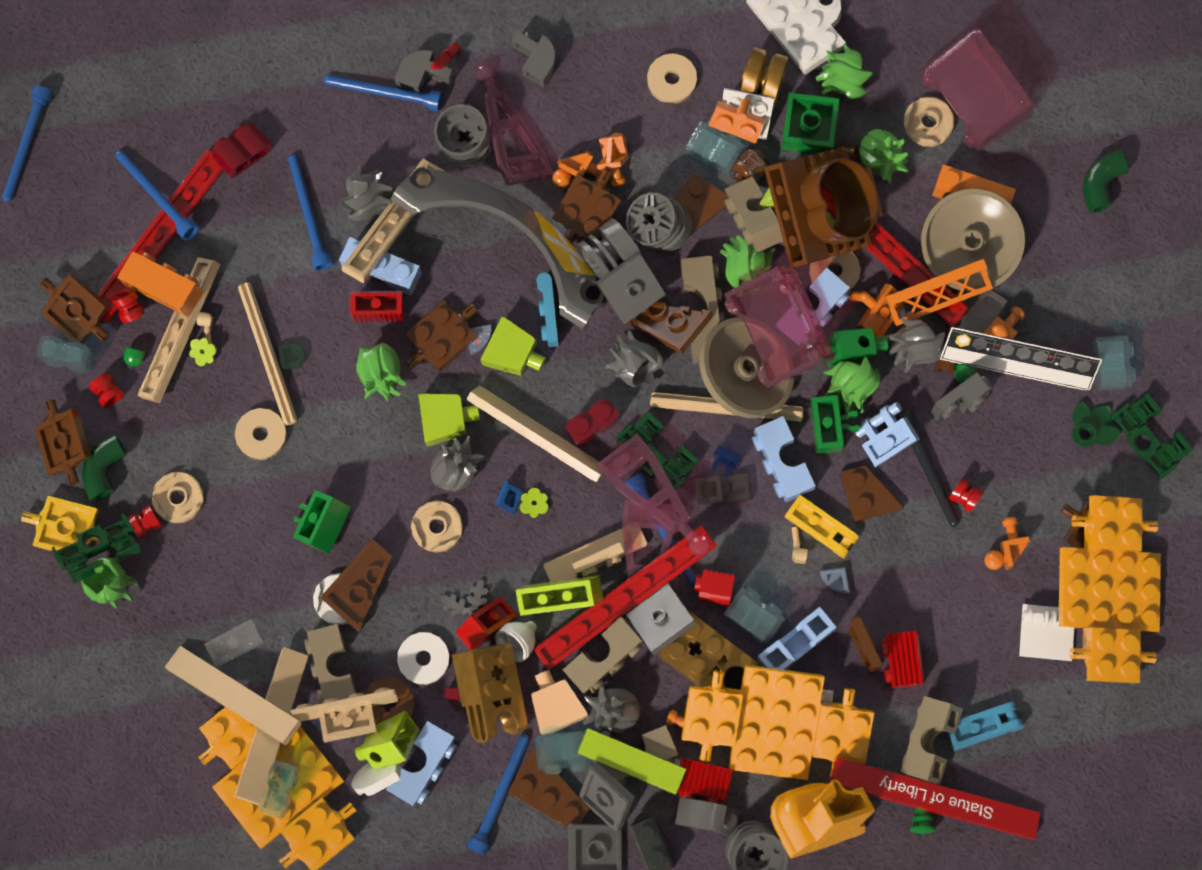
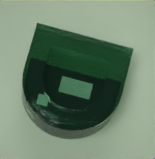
(291, 356)

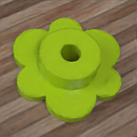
(202, 357)
(534, 510)

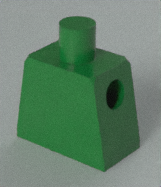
(855, 345)

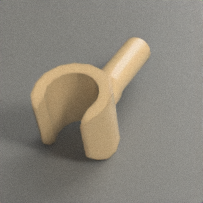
(206, 320)
(799, 554)

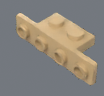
(592, 556)
(347, 716)

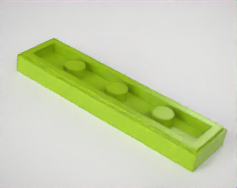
(631, 761)

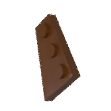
(701, 200)
(671, 325)
(357, 584)
(547, 793)

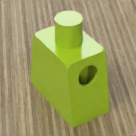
(511, 350)
(444, 417)
(390, 743)

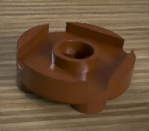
(405, 699)

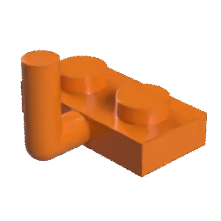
(737, 120)
(878, 314)

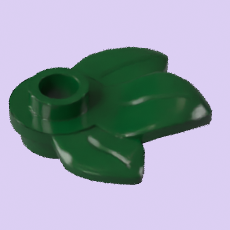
(1095, 423)

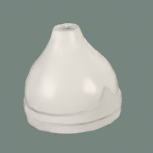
(522, 638)

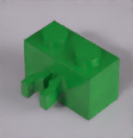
(827, 424)
(321, 521)

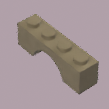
(699, 278)

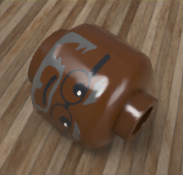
(750, 164)

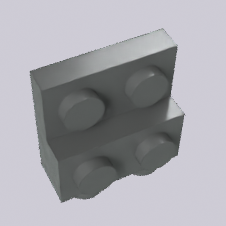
(966, 397)

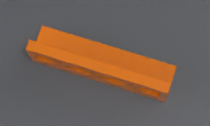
(940, 281)

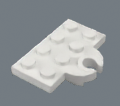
(802, 28)

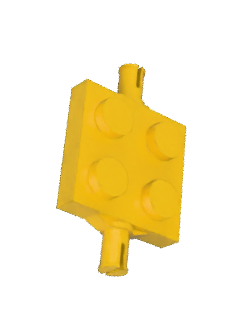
(60, 523)

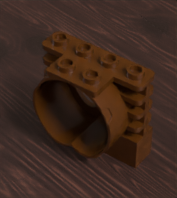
(804, 211)

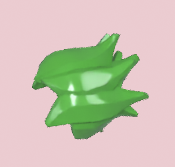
(844, 74)
(883, 153)
(744, 261)
(379, 370)
(853, 383)
(108, 582)

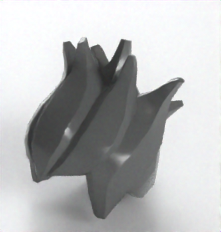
(365, 194)
(916, 344)
(635, 361)
(454, 466)
(613, 710)

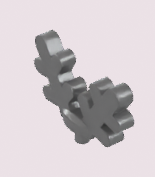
(476, 601)

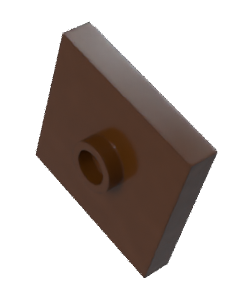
(864, 644)

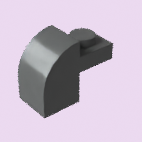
(541, 58)
(416, 69)
(706, 816)

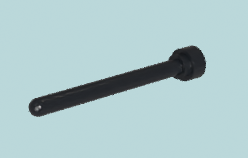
(931, 474)

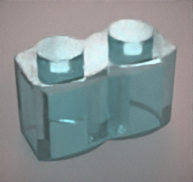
(714, 147)
(60, 354)
(1115, 368)
(754, 615)
(560, 751)
(281, 782)

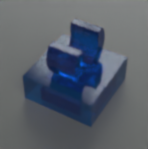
(726, 457)

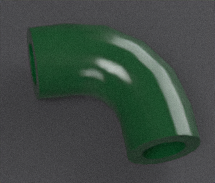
(1098, 178)
(95, 468)

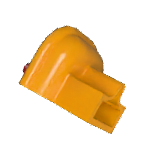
(819, 816)

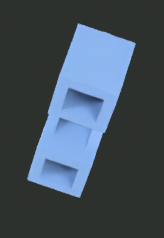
(391, 269)
(831, 293)
(789, 480)
(798, 641)
(436, 745)

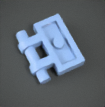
(890, 441)

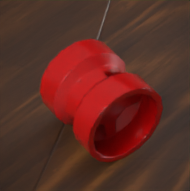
(128, 306)
(105, 389)
(966, 495)
(145, 522)

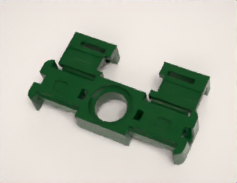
(1131, 422)
(676, 467)
(77, 554)

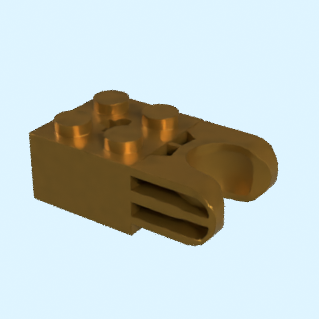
(716, 654)
(490, 690)

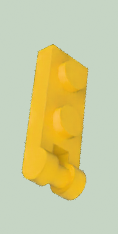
(821, 526)

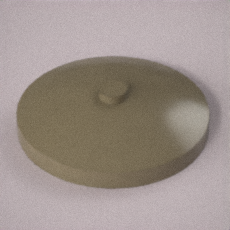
(973, 228)
(730, 372)

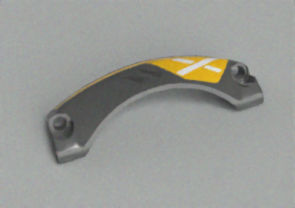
(567, 265)

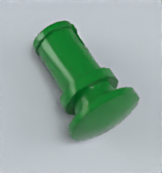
(922, 822)

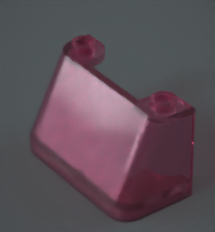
(978, 89)
(780, 325)

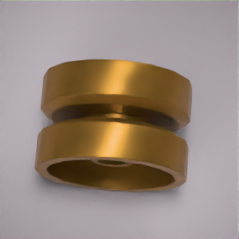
(764, 78)

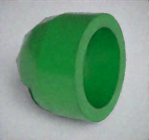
(133, 357)
(963, 373)

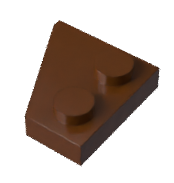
(867, 495)

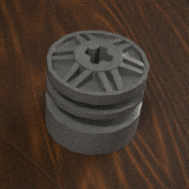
(462, 122)
(671, 222)
(609, 252)
(769, 852)

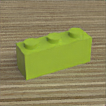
(559, 595)

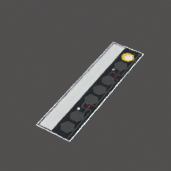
(1020, 359)

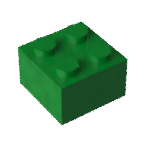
(809, 123)

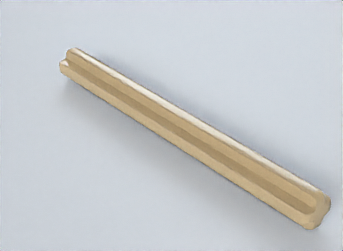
(267, 354)
(709, 405)

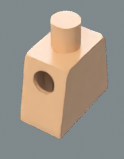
(556, 704)

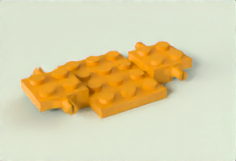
(1111, 589)
(776, 722)
(311, 825)

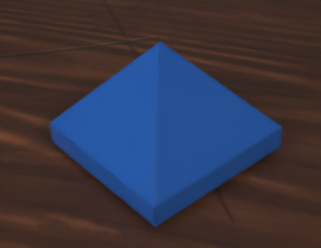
(509, 497)

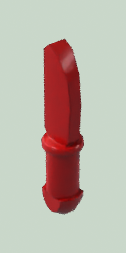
(446, 56)

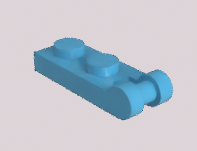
(547, 309)
(985, 726)

